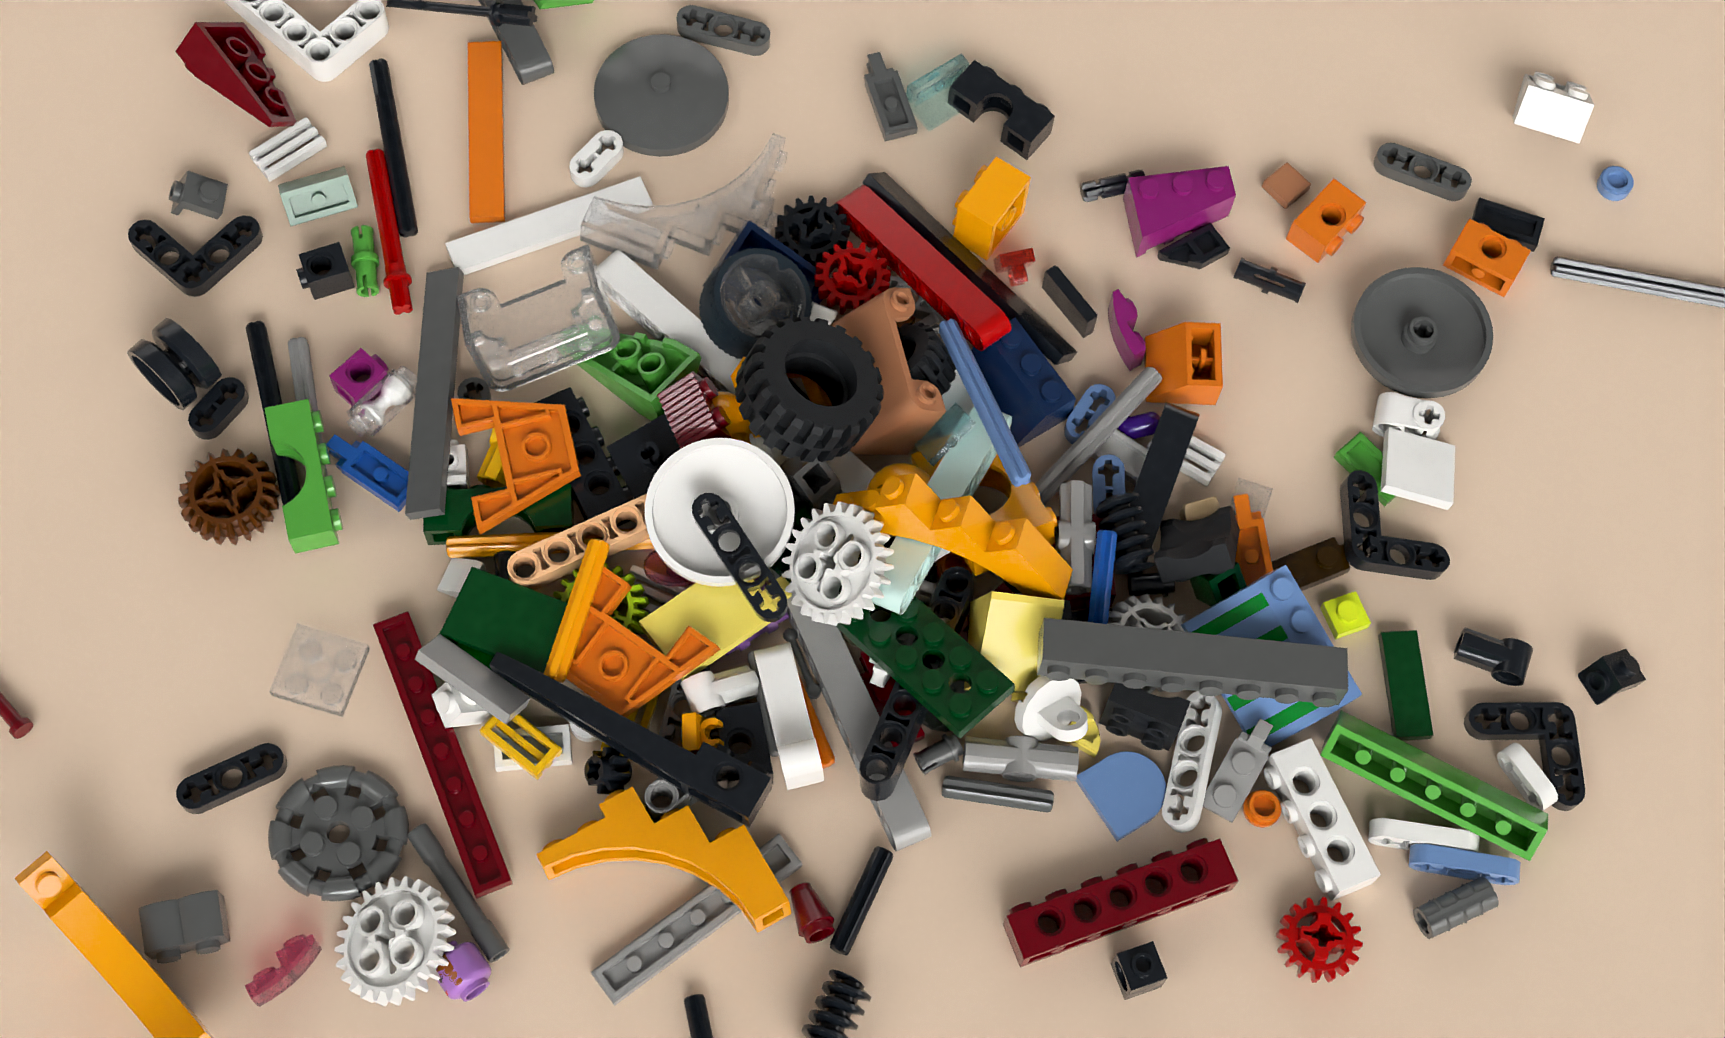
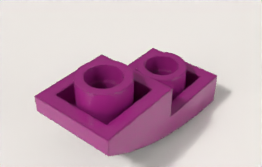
(1122, 320)

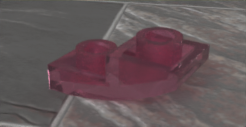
(294, 960)

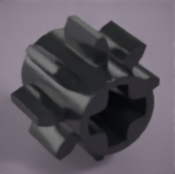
(607, 770)

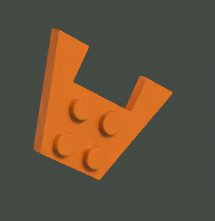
(533, 451)
(620, 666)

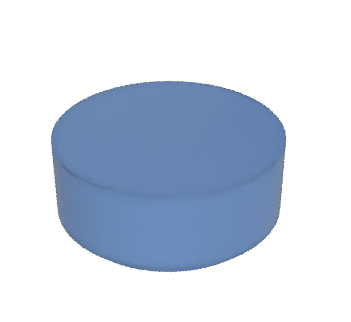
(1615, 183)

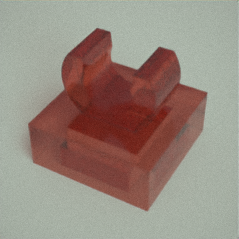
(1015, 264)

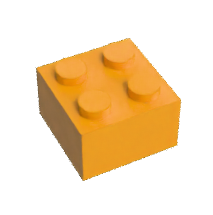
(990, 207)

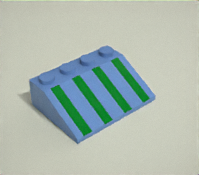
(1272, 611)

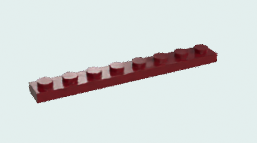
(443, 758)

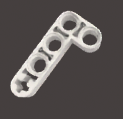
(789, 716)

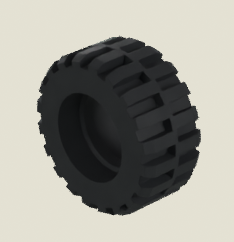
(788, 418)

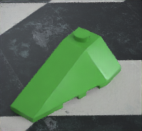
(655, 360)

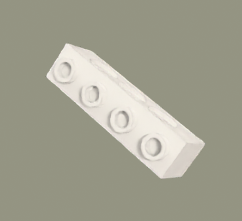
(1305, 764)

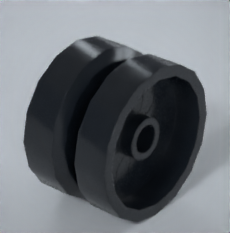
(174, 363)

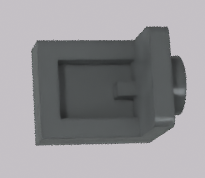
(198, 195)

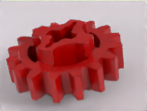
(858, 265)
(1336, 941)

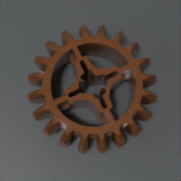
(200, 505)

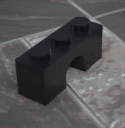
(983, 91)

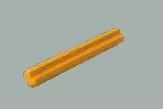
(577, 610)

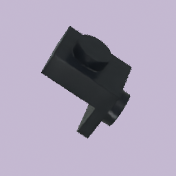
(1611, 676)

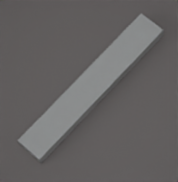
(682, 930)

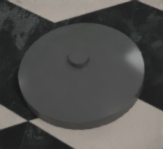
(661, 95)
(1421, 332)

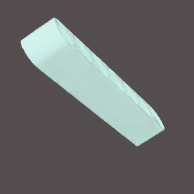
(954, 477)

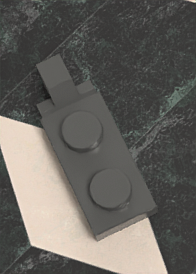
(888, 99)

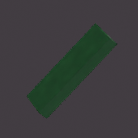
(1405, 685)

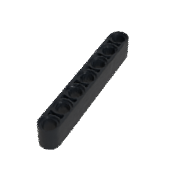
(905, 728)

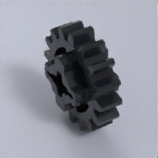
(802, 223)

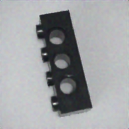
(600, 471)

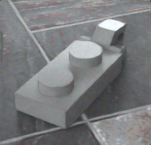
(1238, 772)

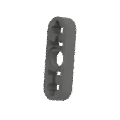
(715, 18)
(1435, 166)

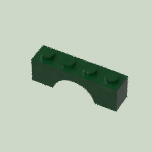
(549, 514)

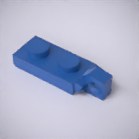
(371, 470)

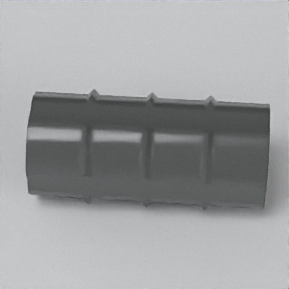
(1455, 907)

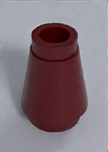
(811, 915)

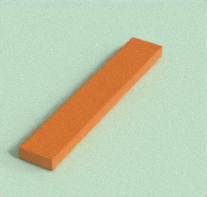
(486, 132)

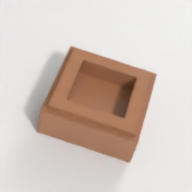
(1286, 185)

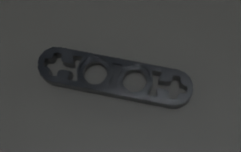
(742, 555)

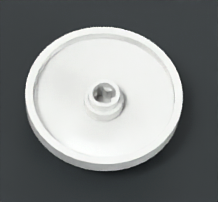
(749, 486)

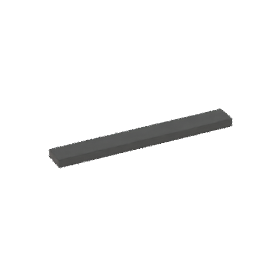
(433, 395)

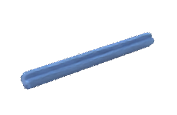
(985, 403)

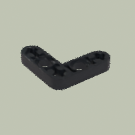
(192, 264)
(1379, 546)
(1538, 729)

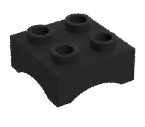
(1197, 546)
(1144, 716)

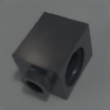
(325, 258)
(1138, 970)

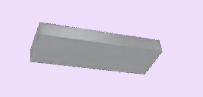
(472, 678)

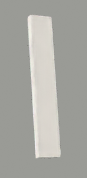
(537, 229)

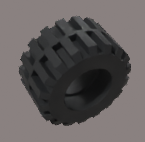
(927, 355)

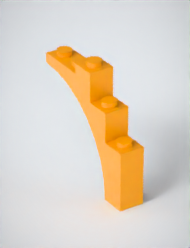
(962, 526)
(676, 840)

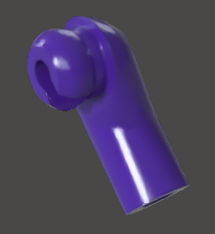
(1140, 425)

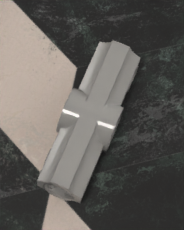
(1076, 534)
(1020, 759)

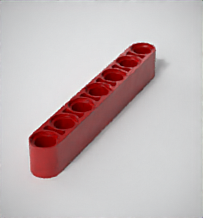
(924, 268)

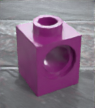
(358, 364)

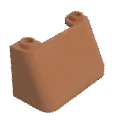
(907, 404)

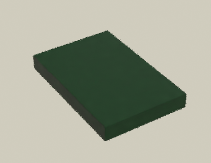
(504, 619)

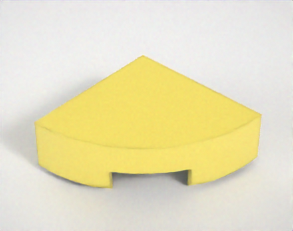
(1091, 741)

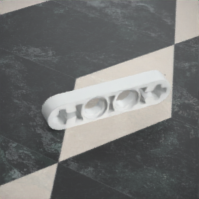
(1187, 760)

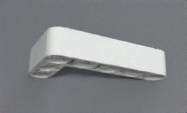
(316, 44)

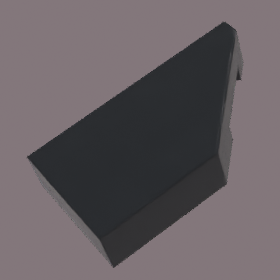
(1196, 249)

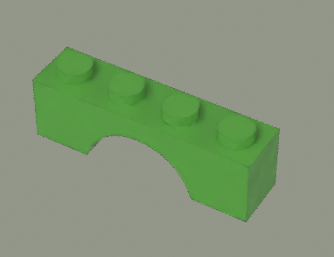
(309, 516)

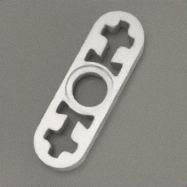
(1404, 834)

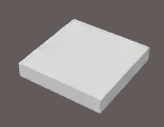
(1418, 468)

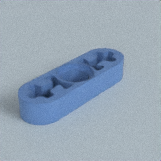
(1464, 864)

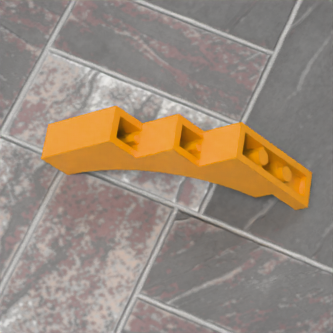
(109, 951)

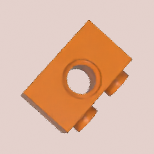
(1334, 205)
(1493, 273)

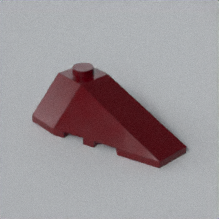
(233, 65)

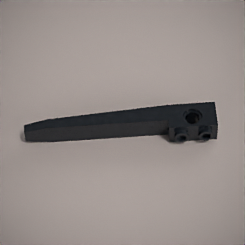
(688, 772)

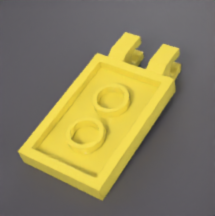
(714, 612)

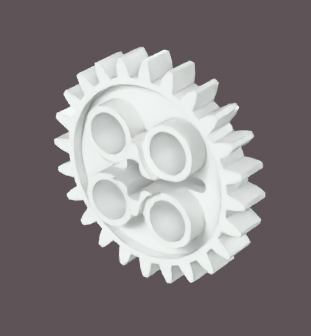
(837, 563)
(395, 941)

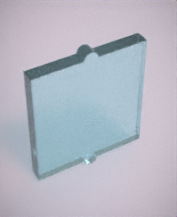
(945, 434)

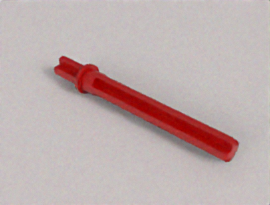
(396, 275)

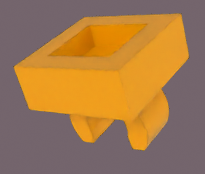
(697, 730)

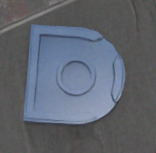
(1124, 791)

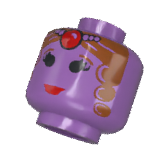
(466, 972)

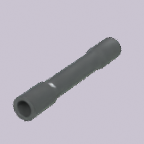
(481, 927)

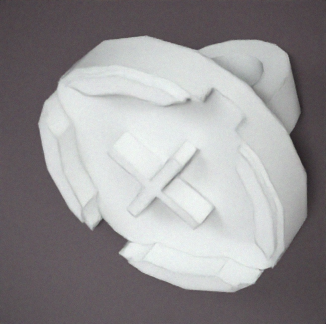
(1050, 709)

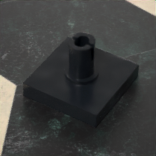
(643, 452)

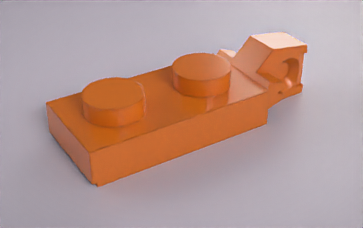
(1253, 545)

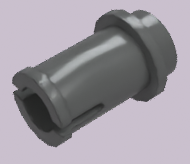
(939, 753)

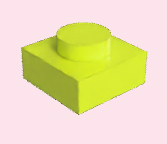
(1345, 615)

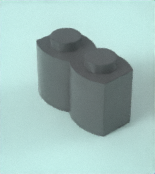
(184, 925)

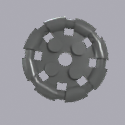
(322, 817)

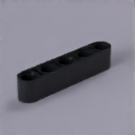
(1162, 467)

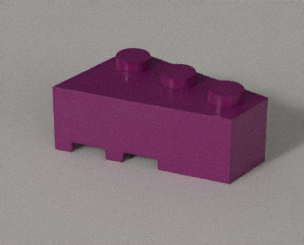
(1175, 203)

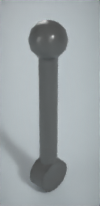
(813, 690)

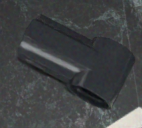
(1504, 658)

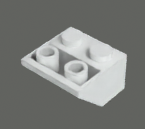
(1553, 107)

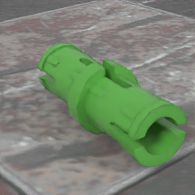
(364, 261)

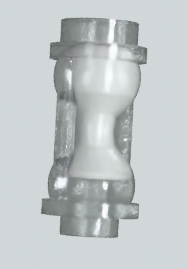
(396, 389)

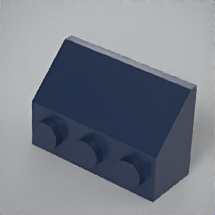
(1024, 384)

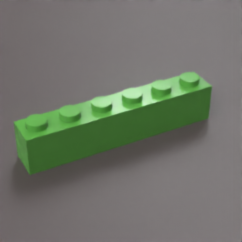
(1435, 785)

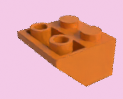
(1188, 361)

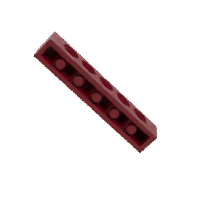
(1033, 944)

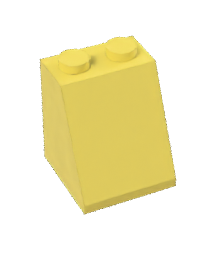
(1007, 634)

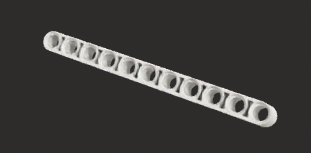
(668, 318)

